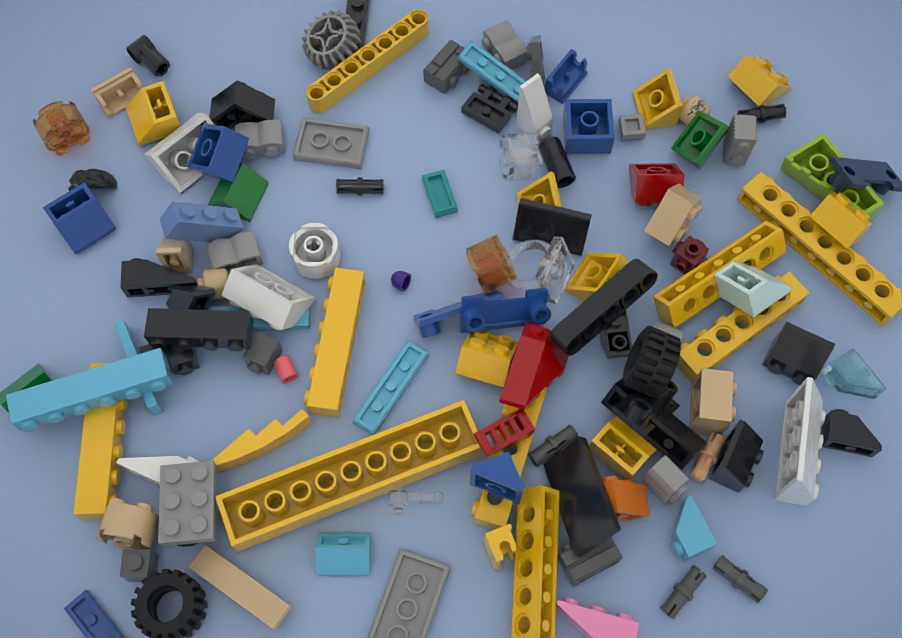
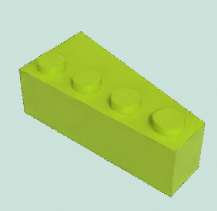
(812, 169)

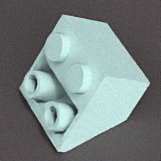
(749, 287)

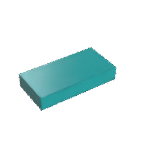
(439, 193)

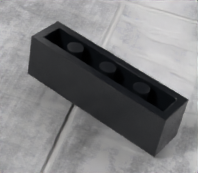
(199, 329)
(670, 434)

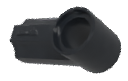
(144, 52)

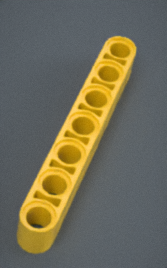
(367, 61)

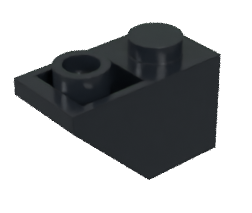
(616, 338)

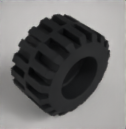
(652, 361)
(154, 590)

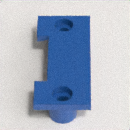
(507, 313)
(428, 320)

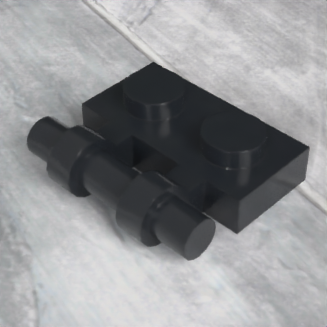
(488, 113)

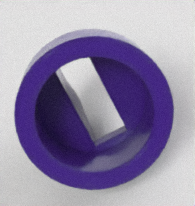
(401, 280)

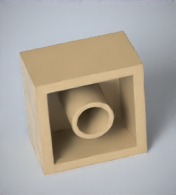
(673, 215)
(712, 401)

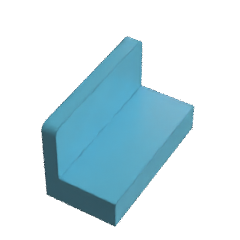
(342, 553)

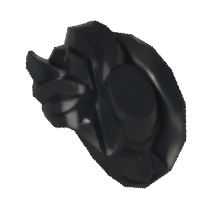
(93, 179)

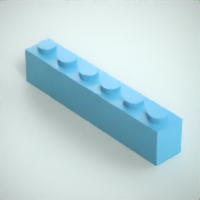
(89, 390)

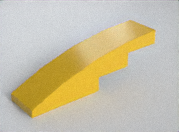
(252, 446)

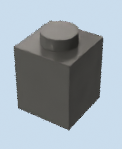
(262, 353)
(138, 564)

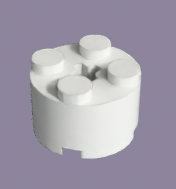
(315, 251)

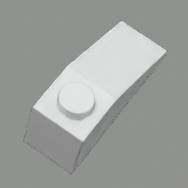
(533, 108)
(149, 467)

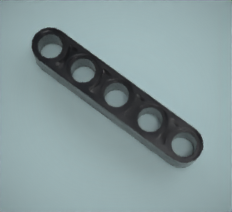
(603, 307)

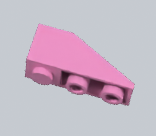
(594, 621)

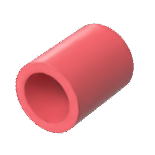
(285, 369)

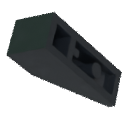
(147, 278)

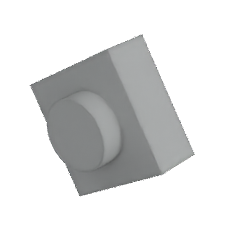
(632, 127)

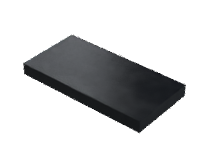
(582, 497)

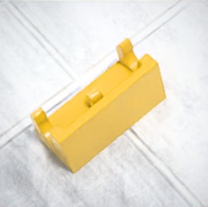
(498, 543)

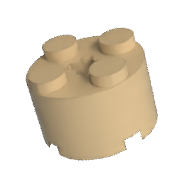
(128, 525)

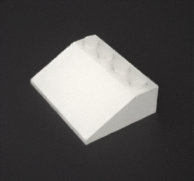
(800, 446)

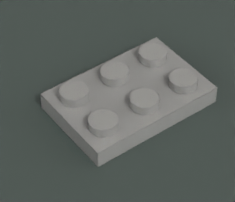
(187, 503)

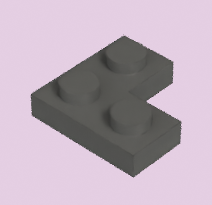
(535, 53)

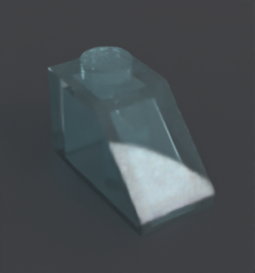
(853, 376)

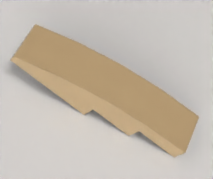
(240, 587)

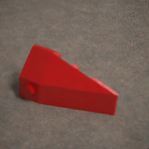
(533, 367)

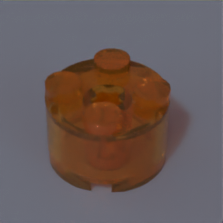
(61, 127)
(491, 263)

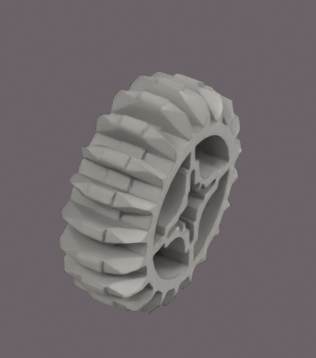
(325, 34)

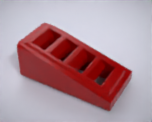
(519, 425)

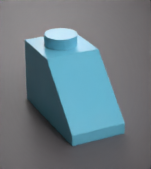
(691, 533)

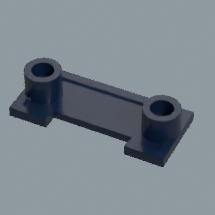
(857, 172)

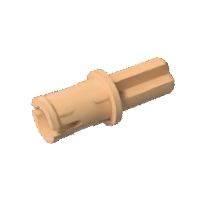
(707, 457)

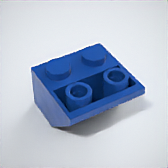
(79, 218)

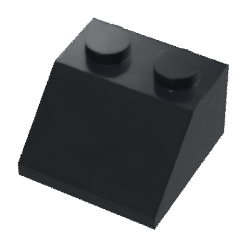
(797, 353)
(738, 457)

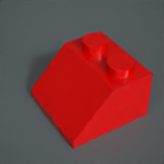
(652, 180)

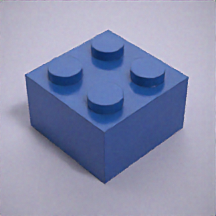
(588, 126)
(218, 152)

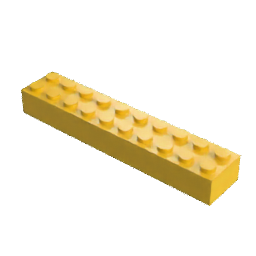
(348, 476)

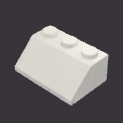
(174, 152)
(267, 296)

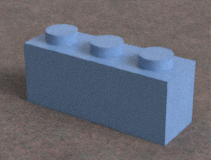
(199, 222)

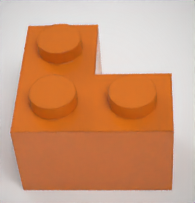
(627, 498)

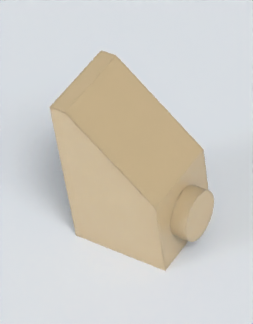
(176, 255)

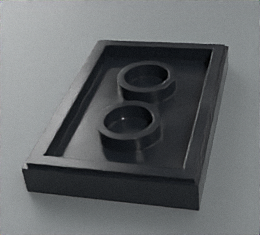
(545, 221)

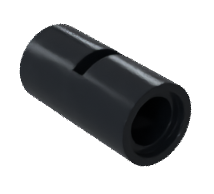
(557, 161)

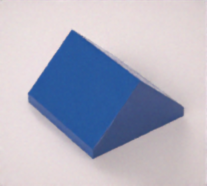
(498, 477)

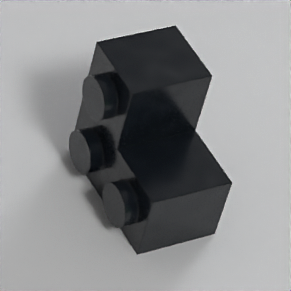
(241, 104)

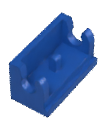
(565, 77)

